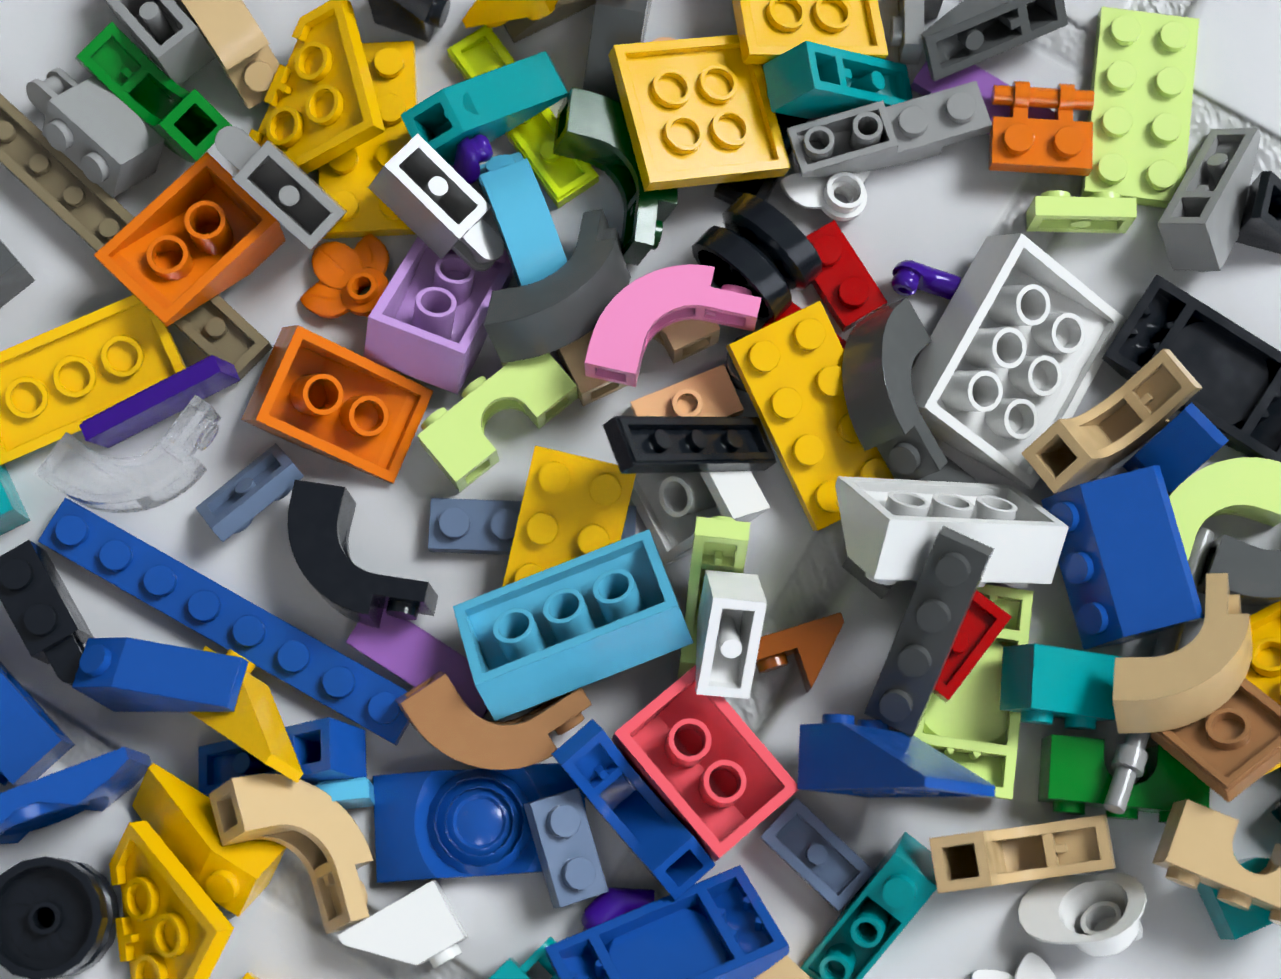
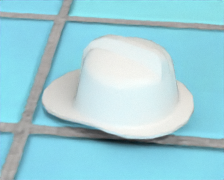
(1090, 911)

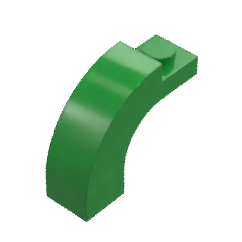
(173, 112)

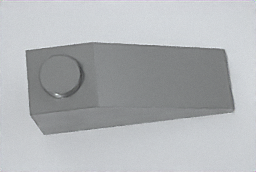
(1210, 201)

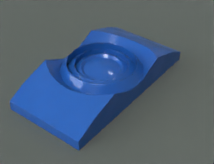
(69, 791)
(459, 821)
(705, 934)

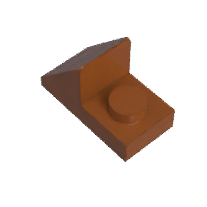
(807, 642)

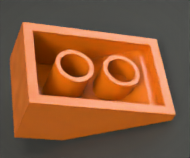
(191, 242)
(337, 403)

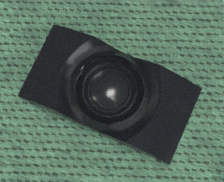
(1231, 364)

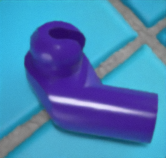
(469, 155)
(914, 276)
(615, 903)

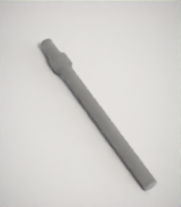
(1131, 756)

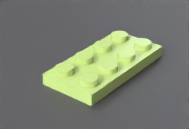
(1141, 104)

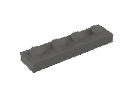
(928, 630)

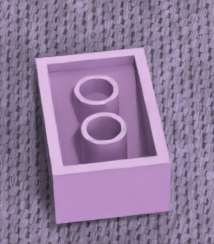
(434, 316)

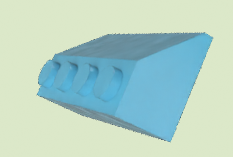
(571, 625)

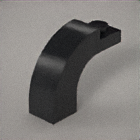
(319, 540)

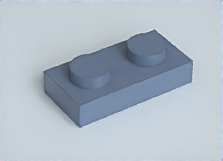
(249, 492)
(565, 848)
(817, 854)

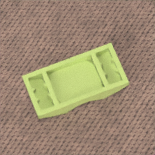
(971, 724)

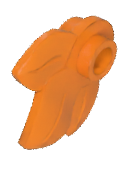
(344, 275)

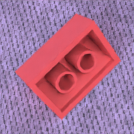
(704, 765)

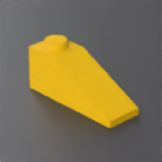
(256, 725)
(186, 823)

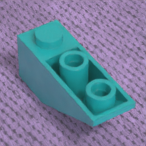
(486, 104)
(875, 913)

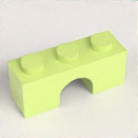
(457, 436)

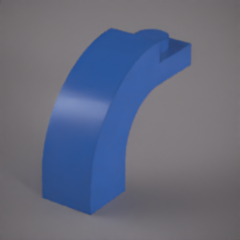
(633, 809)

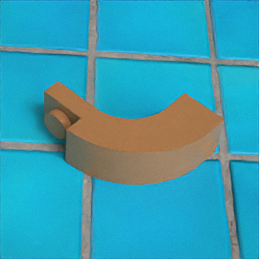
(453, 729)

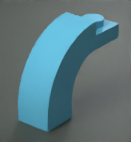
(522, 217)

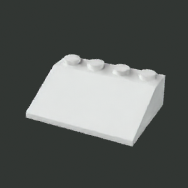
(1011, 355)

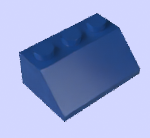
(1124, 558)

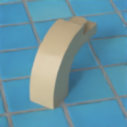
(236, 45)
(1093, 442)
(1192, 681)
(310, 827)
(1021, 853)

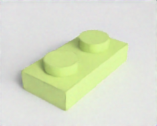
(1094, 214)

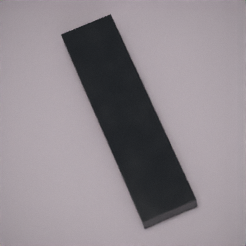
(688, 444)

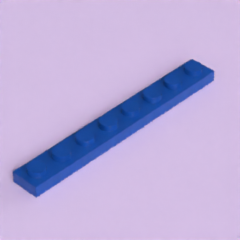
(227, 619)

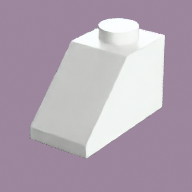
(728, 633)
(411, 929)

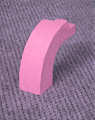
(653, 304)

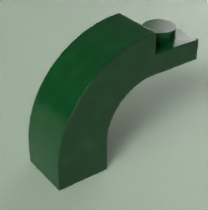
(596, 132)

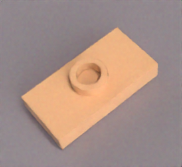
(698, 396)

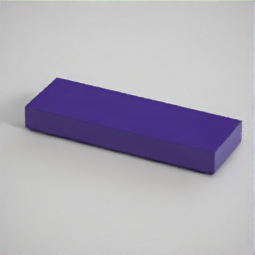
(159, 401)

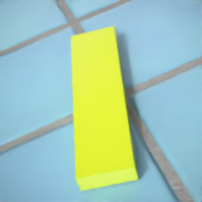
(558, 175)

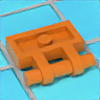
(1041, 144)

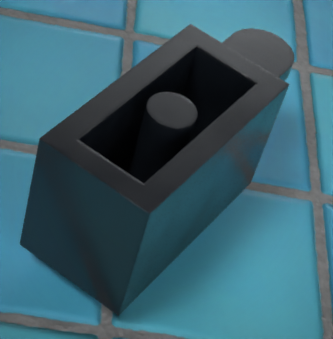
(42, 609)

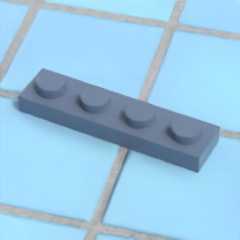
(483, 525)

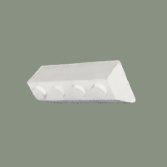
(896, 521)

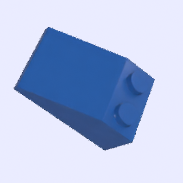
(878, 763)

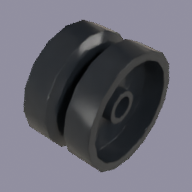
(760, 253)
(82, 925)

